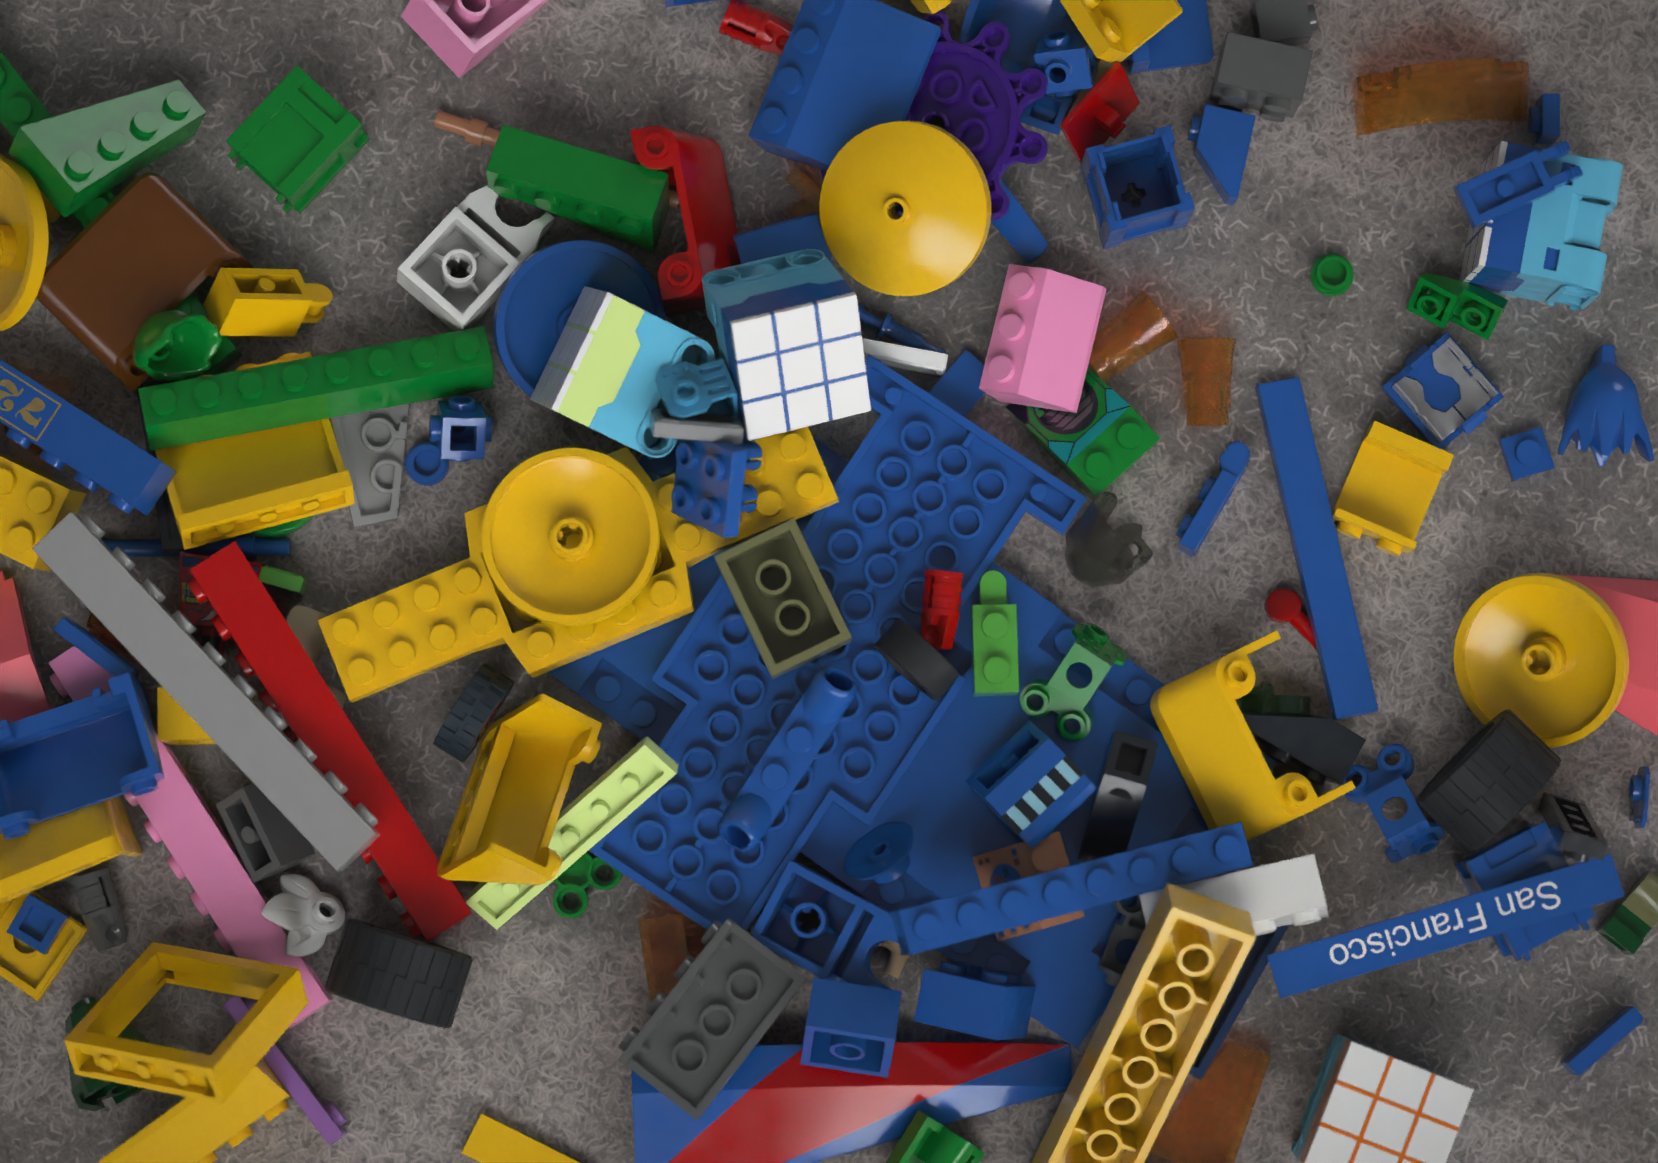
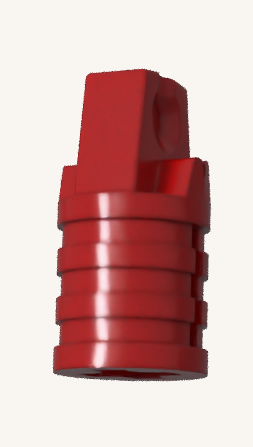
(755, 27)
(940, 607)

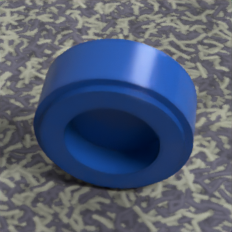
(425, 464)

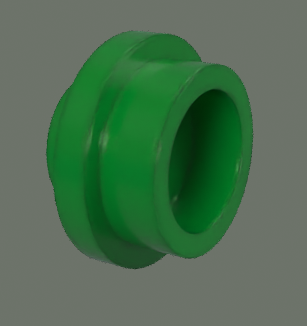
(1331, 275)

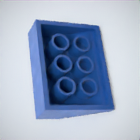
(840, 75)

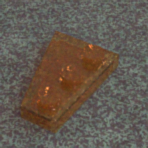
(1215, 1110)

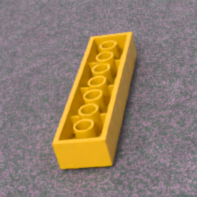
(1150, 1031)

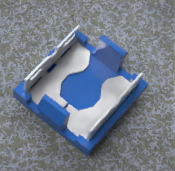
(1442, 392)

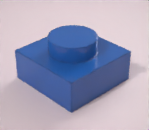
(1545, 118)
(1526, 454)
(38, 924)

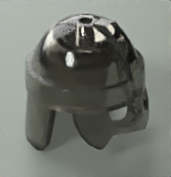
(1097, 552)

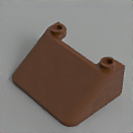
(130, 264)

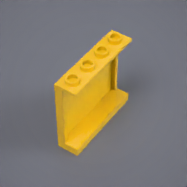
(255, 478)

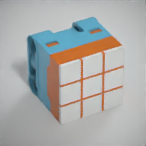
(1379, 1109)

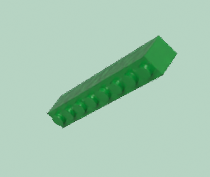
(316, 388)

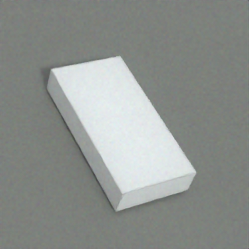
(906, 357)

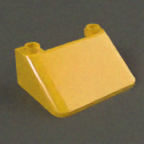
(518, 794)

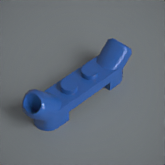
(787, 758)

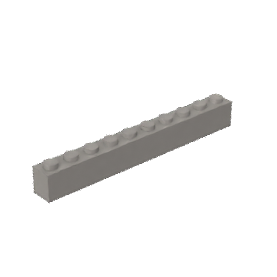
(207, 691)

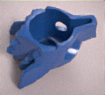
(1605, 412)

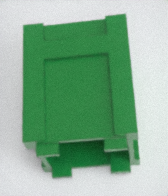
(297, 140)

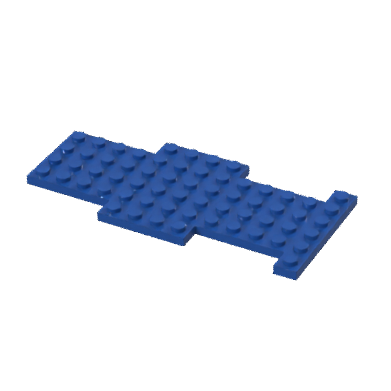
(911, 500)

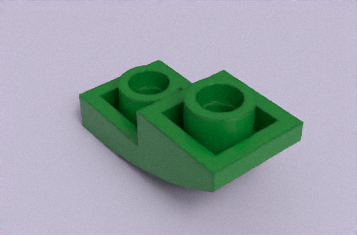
(1449, 299)

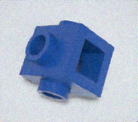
(1065, 62)
(462, 442)

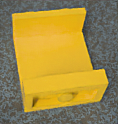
(1389, 488)

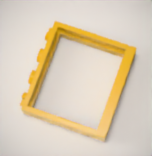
(103, 1055)

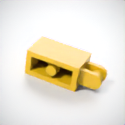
(264, 302)

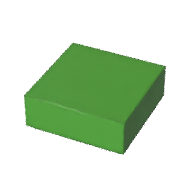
(283, 580)

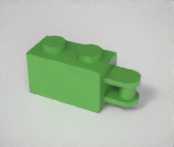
(994, 640)

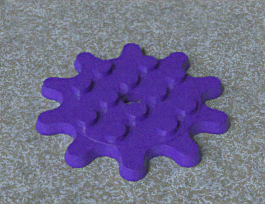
(980, 103)

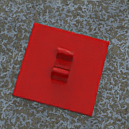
(1100, 112)

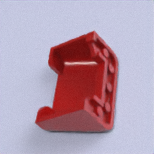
(699, 173)

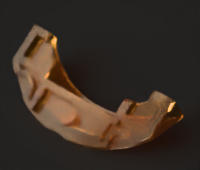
(1441, 94)

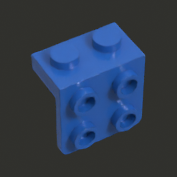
(1179, 44)

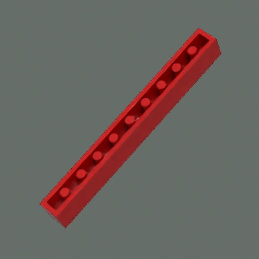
(314, 715)

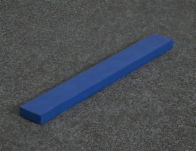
(1316, 549)

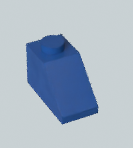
(1222, 147)

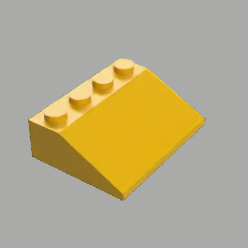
(199, 1127)

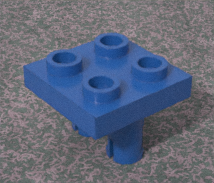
(711, 484)

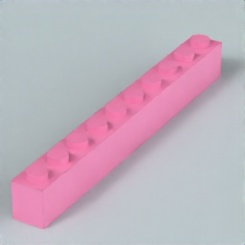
(199, 848)

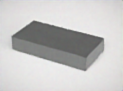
(697, 427)

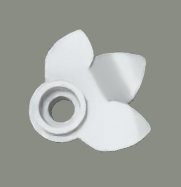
(299, 912)

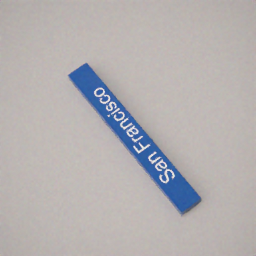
(1445, 925)

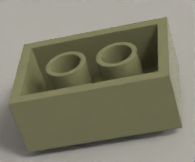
(783, 598)

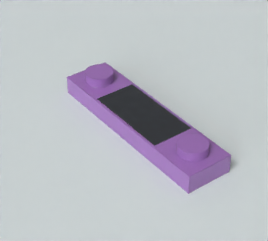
(325, 1117)

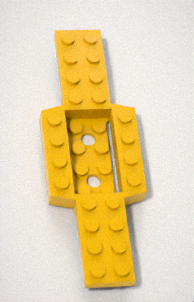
(465, 611)

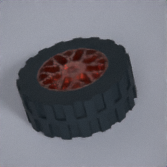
(473, 712)

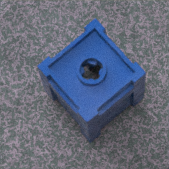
(1150, 167)
(1512, 859)

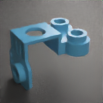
(697, 389)

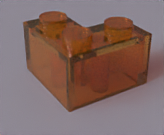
(664, 951)

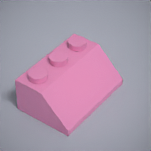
(1042, 339)

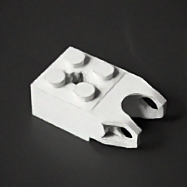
(482, 245)

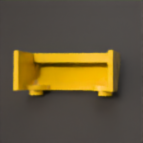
(1220, 753)
(65, 847)

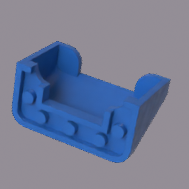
(77, 756)

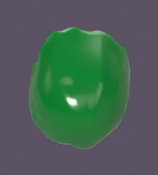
(175, 345)

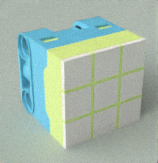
(608, 369)

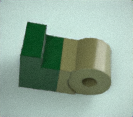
(1632, 915)

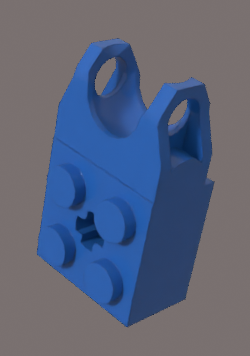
(847, 931)

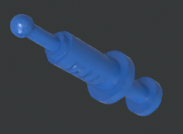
(896, 331)

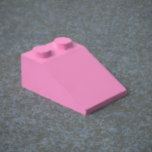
(467, 29)

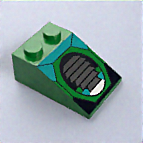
(1094, 442)

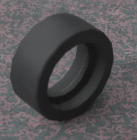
(916, 660)

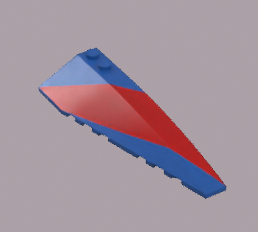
(810, 1113)

